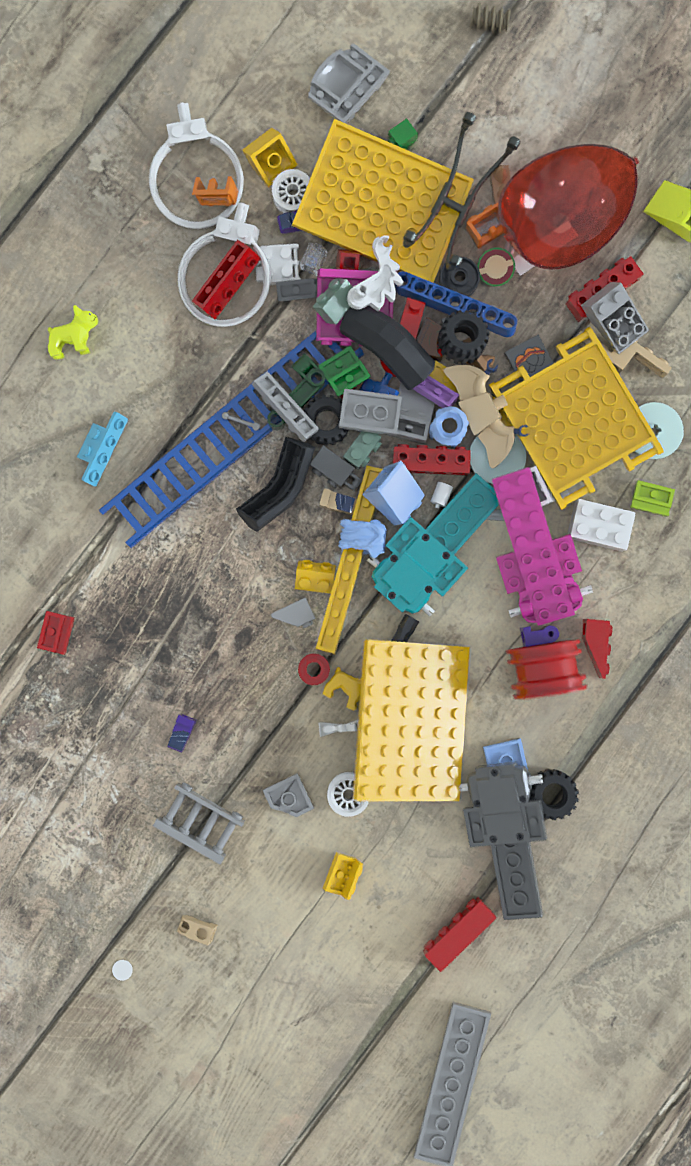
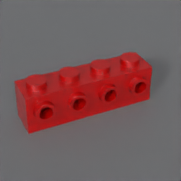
(624, 272)
(226, 279)
(433, 461)

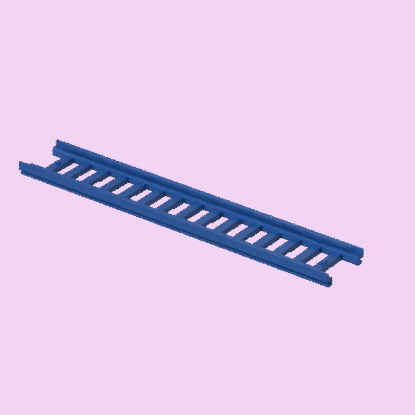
(215, 471)

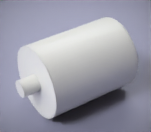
(441, 494)

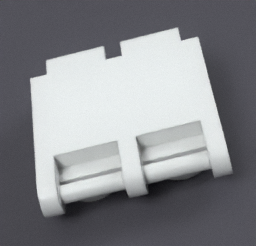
(280, 263)

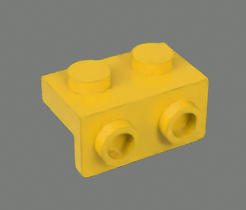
(315, 576)
(343, 875)

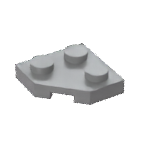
(289, 796)

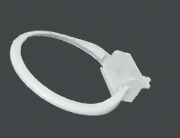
(186, 131)
(229, 230)

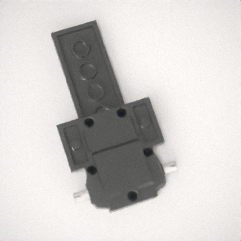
(508, 823)

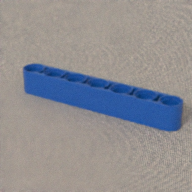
(449, 296)

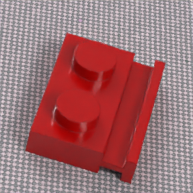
(55, 632)

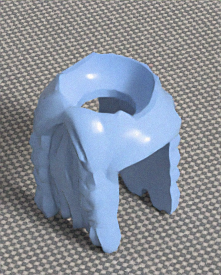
(437, 432)
(363, 535)

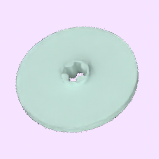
(669, 426)
(479, 460)

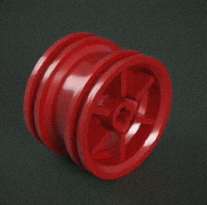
(546, 669)

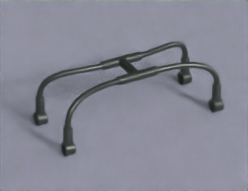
(410, 237)

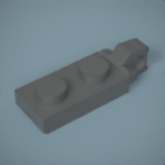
(296, 289)

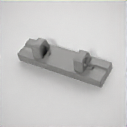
(285, 406)

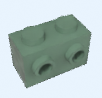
(333, 302)
(361, 449)

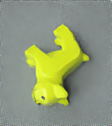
(72, 333)

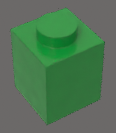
(403, 134)

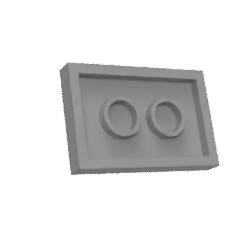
(370, 412)

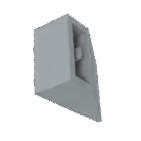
(615, 316)
(414, 416)

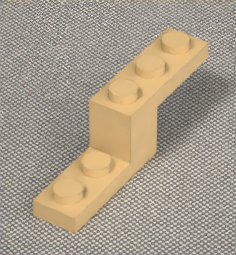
(642, 354)

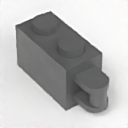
(334, 469)

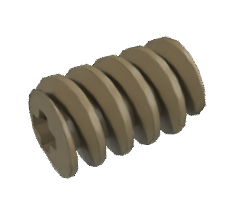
(490, 18)

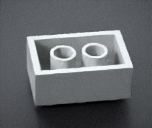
(601, 525)

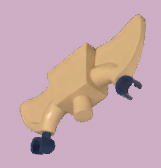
(483, 410)

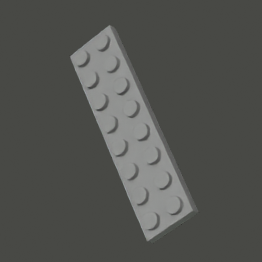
(452, 1085)

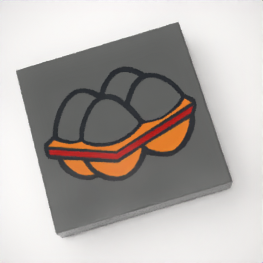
(530, 355)

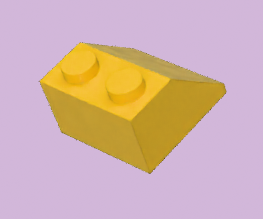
(269, 156)

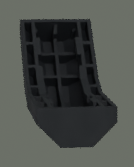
(389, 343)
(282, 487)

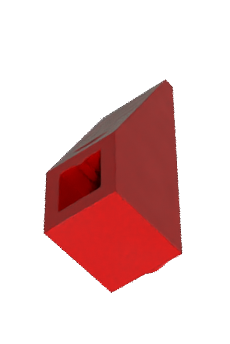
(596, 640)

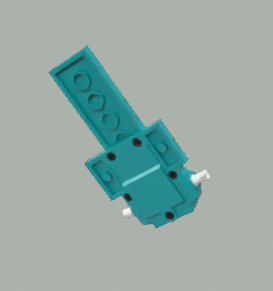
(426, 557)

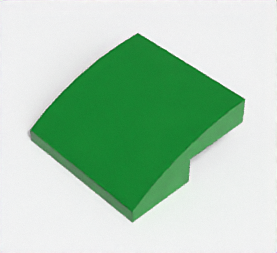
(344, 371)

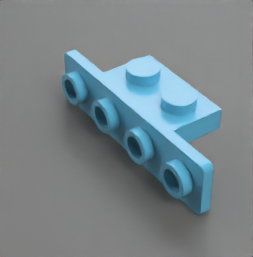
(100, 446)

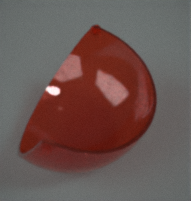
(568, 204)

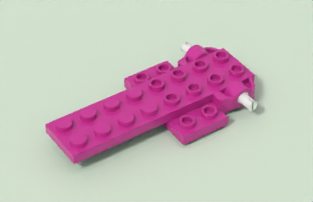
(539, 565)

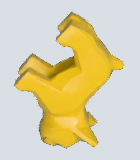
(348, 683)

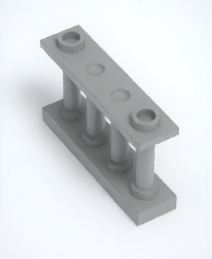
(183, 833)

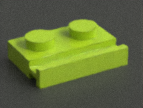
(652, 498)

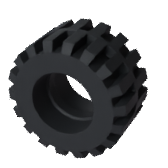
(467, 324)
(326, 404)
(568, 799)

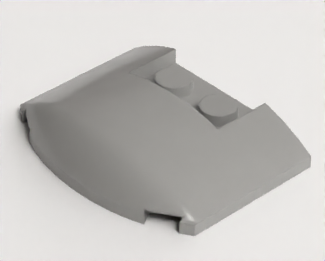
(346, 82)

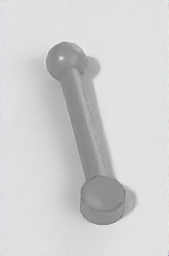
(255, 426)

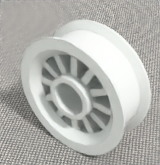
(279, 189)
(344, 811)

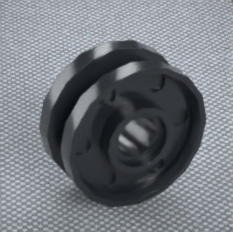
(468, 271)

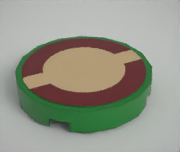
(496, 266)

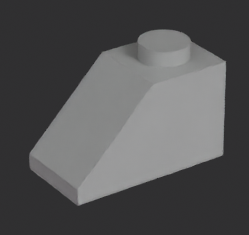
(296, 614)

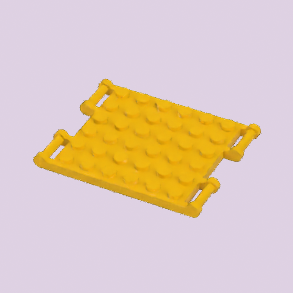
(576, 417)

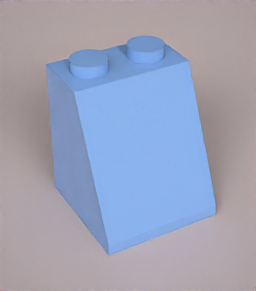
(395, 493)

